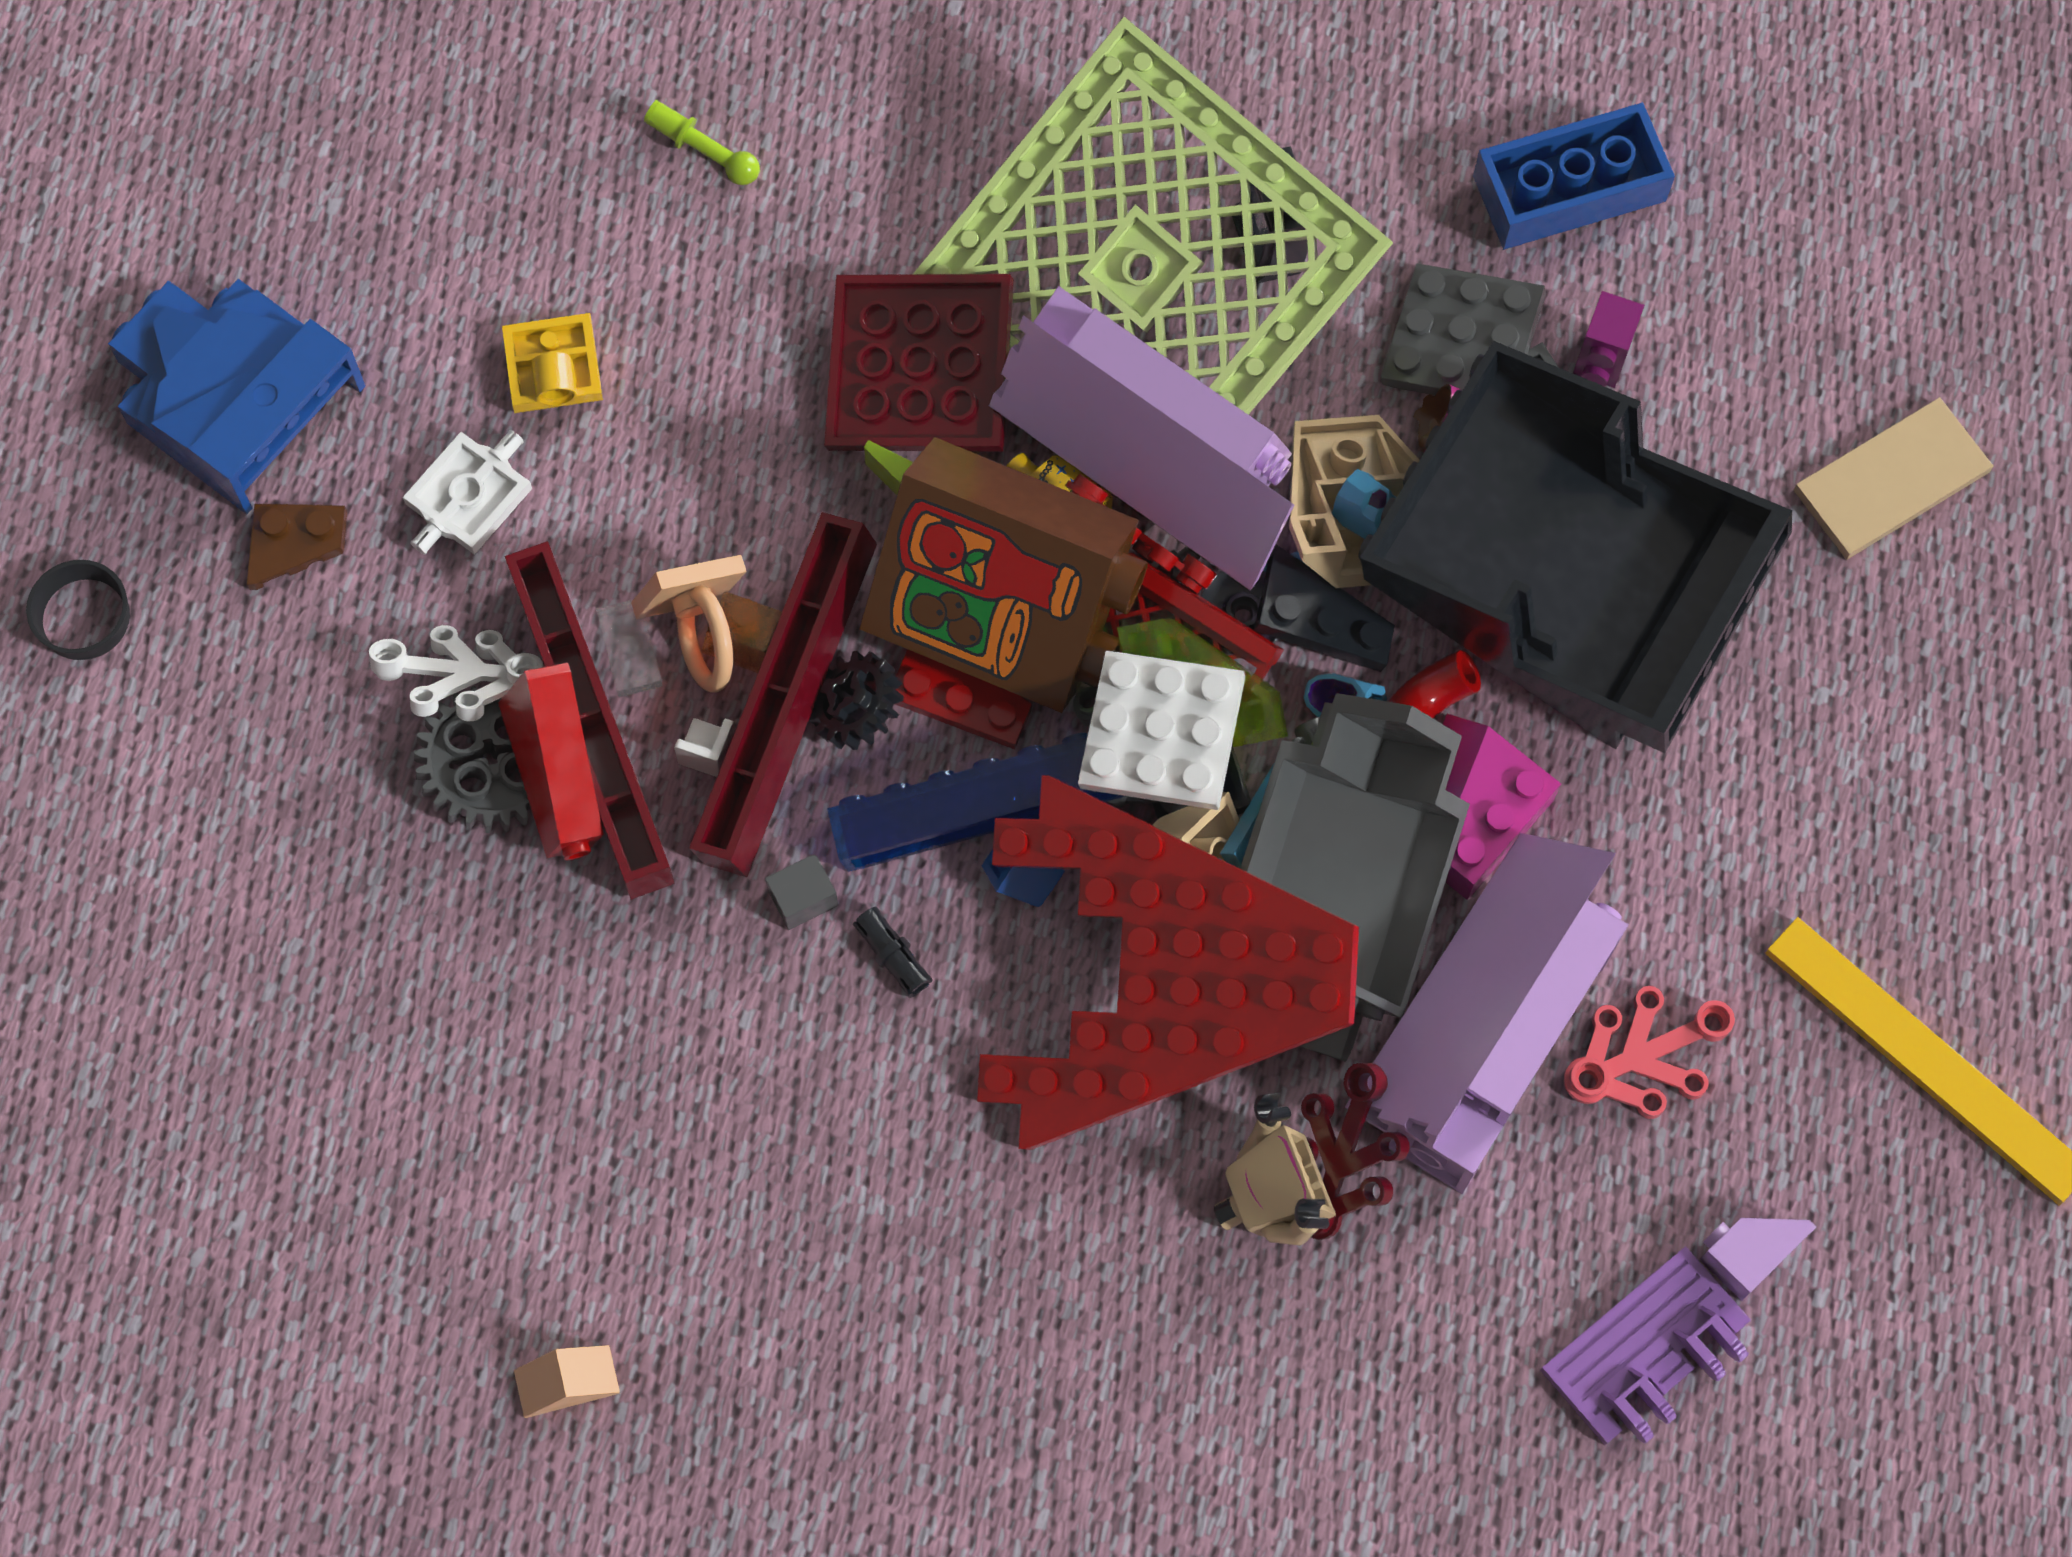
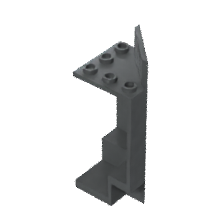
(1365, 836)

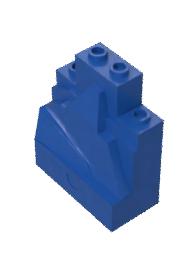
(226, 381)

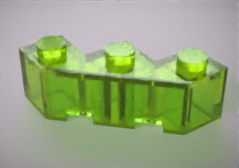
(1260, 707)

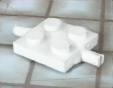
(467, 492)

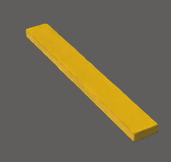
(1925, 1059)

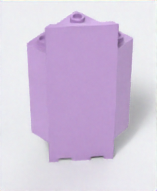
(1148, 434)
(1495, 1005)

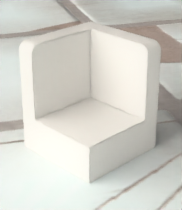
(705, 746)

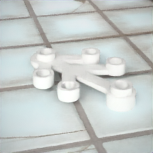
(390, 661)

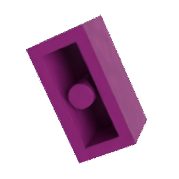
(1608, 339)

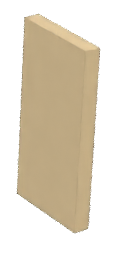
(1893, 478)

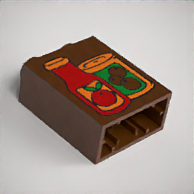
(1002, 575)

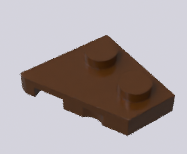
(292, 538)

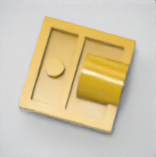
(552, 363)

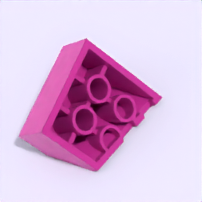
(1504, 797)

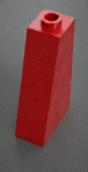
(553, 760)

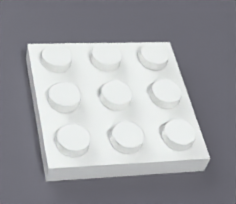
(1162, 730)

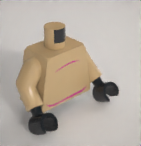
(1275, 1181)

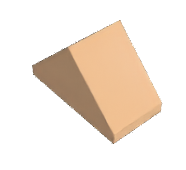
(566, 1379)

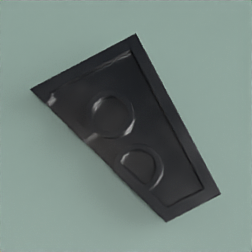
(1315, 615)

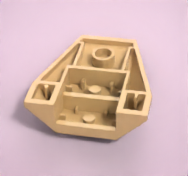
(1322, 460)

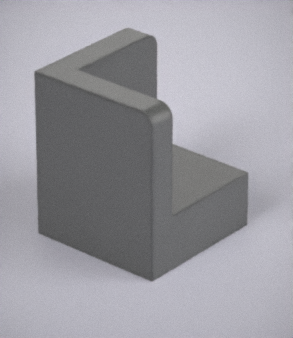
(801, 891)

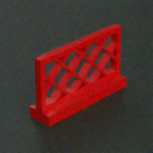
(1204, 617)

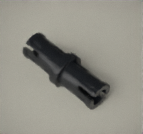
(892, 952)

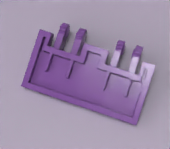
(1641, 1347)

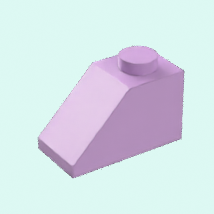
(1752, 1250)

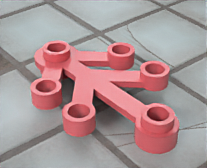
(1642, 1056)

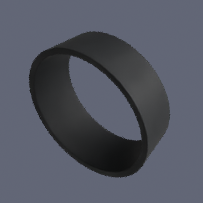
(60, 576)

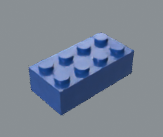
(1573, 175)

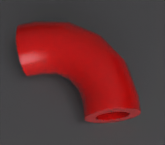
(1440, 684)

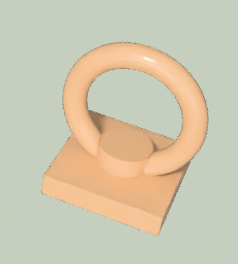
(689, 593)

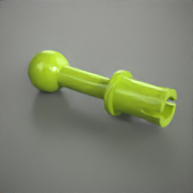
(740, 166)

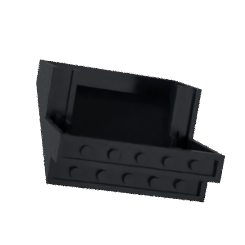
(1573, 548)

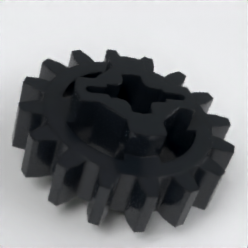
(856, 700)

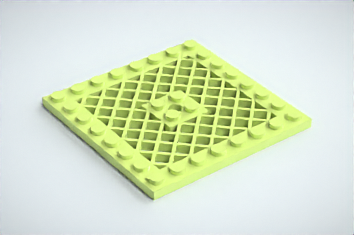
(1071, 120)

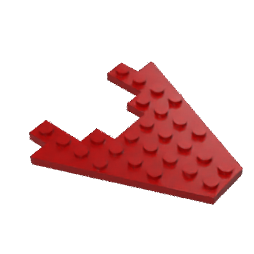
(1207, 973)

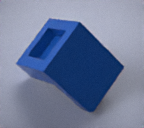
(1023, 884)

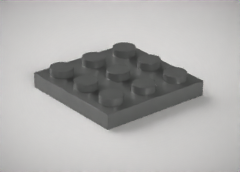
(1454, 319)

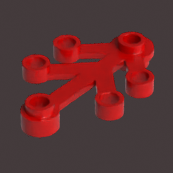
(1192, 572)

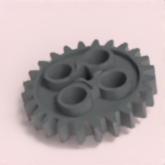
(500, 796)

